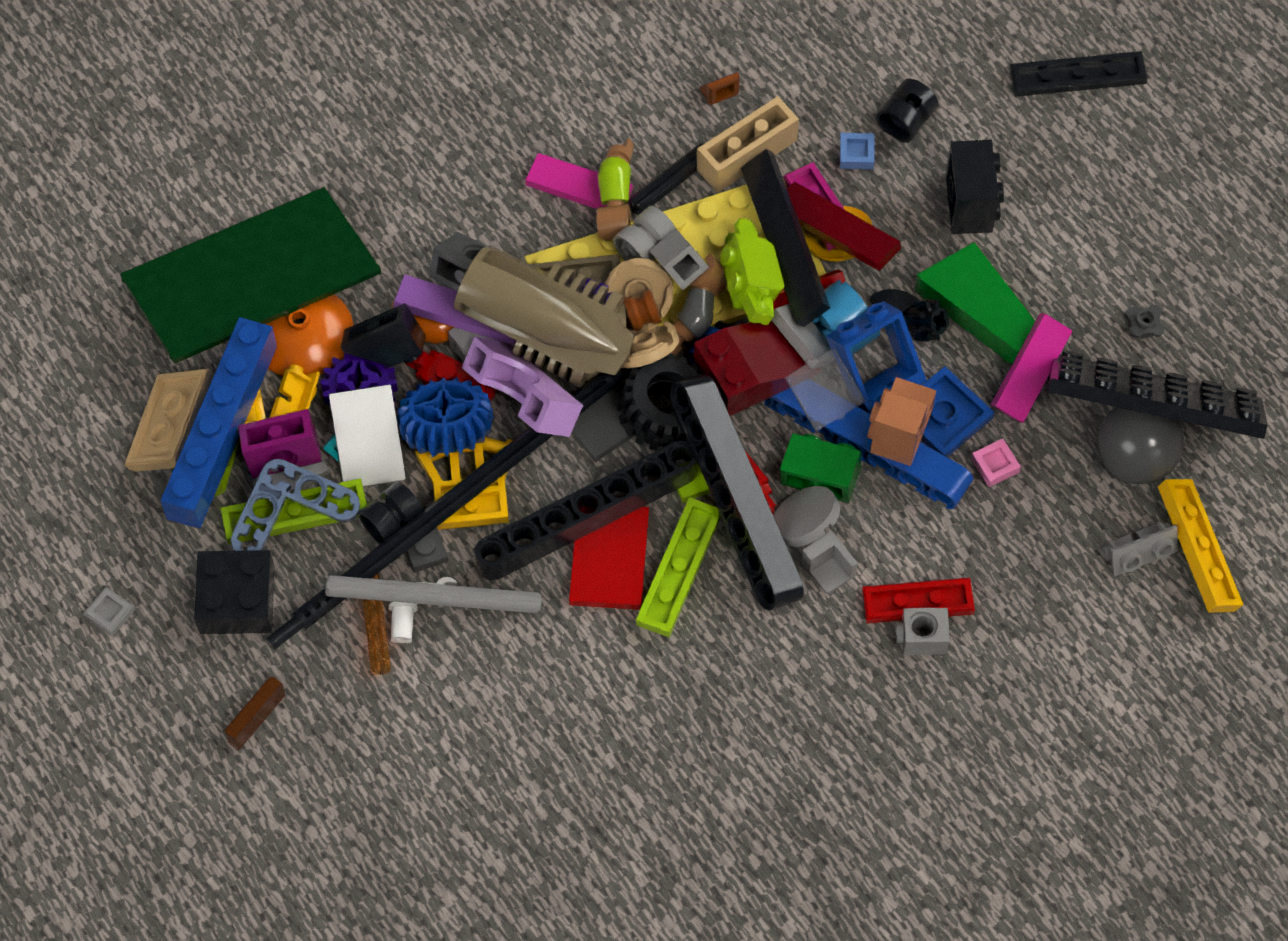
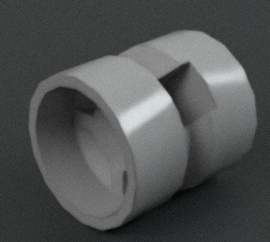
(640, 238)

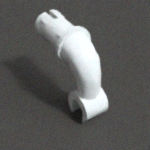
(403, 615)

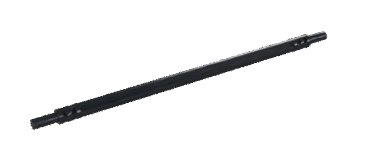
(440, 511)

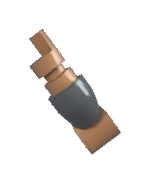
(699, 304)

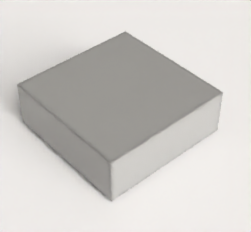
(109, 611)

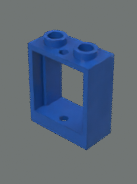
(856, 330)

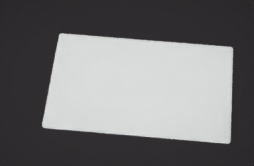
(367, 435)

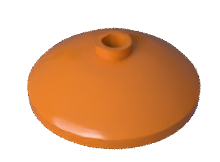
(314, 340)

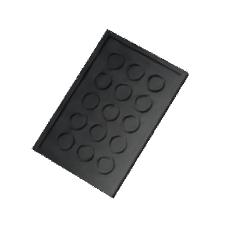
(1158, 395)

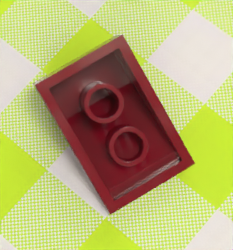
(747, 363)

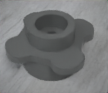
(1145, 330)

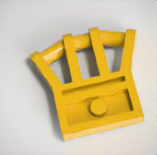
(484, 509)

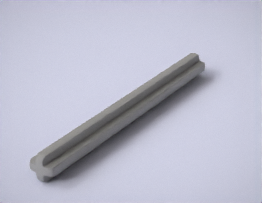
(432, 594)

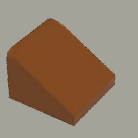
(721, 88)

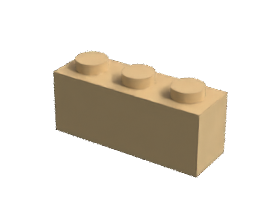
(768, 127)

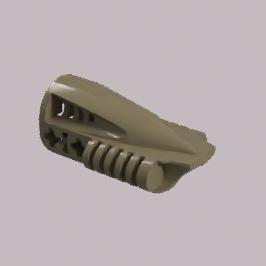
(547, 314)

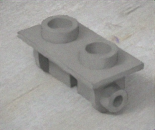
(1152, 544)

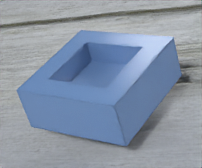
(857, 151)

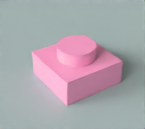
(995, 462)

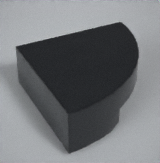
(896, 298)

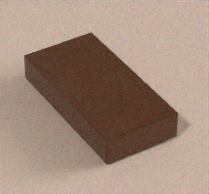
(254, 713)

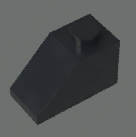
(386, 337)

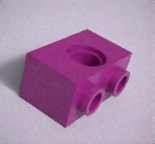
(281, 437)

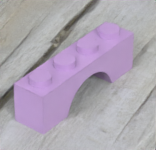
(544, 403)

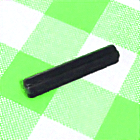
(665, 182)

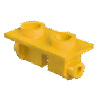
(299, 390)

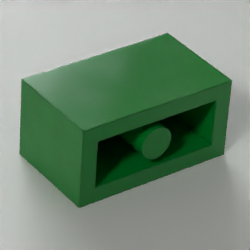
(821, 463)

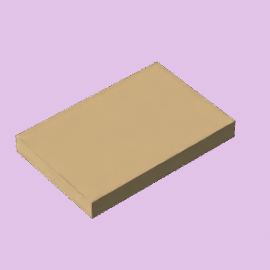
(168, 419)

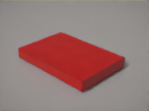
(611, 563)

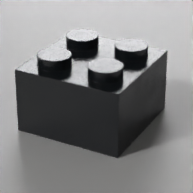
(973, 186)
(234, 592)

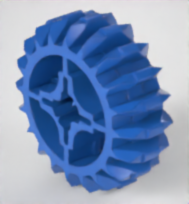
(445, 417)

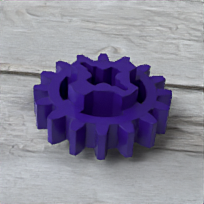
(347, 372)

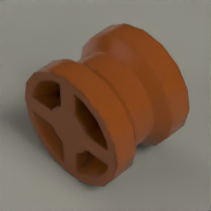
(642, 310)

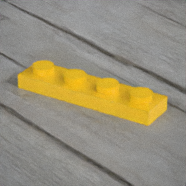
(1200, 545)

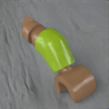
(614, 191)

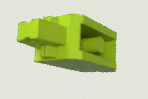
(751, 272)

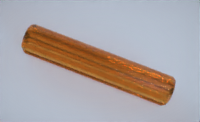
(376, 635)

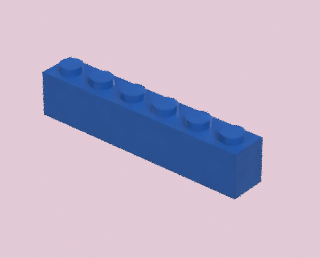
(217, 422)

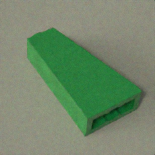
(978, 300)

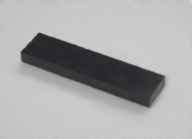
(1078, 74)

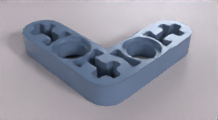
(278, 494)

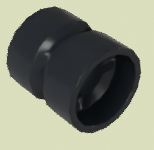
(907, 110)
(391, 513)

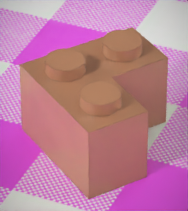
(900, 420)

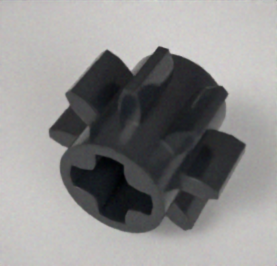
(927, 320)

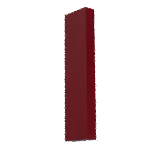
(842, 228)

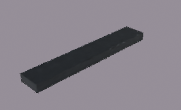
(785, 233)

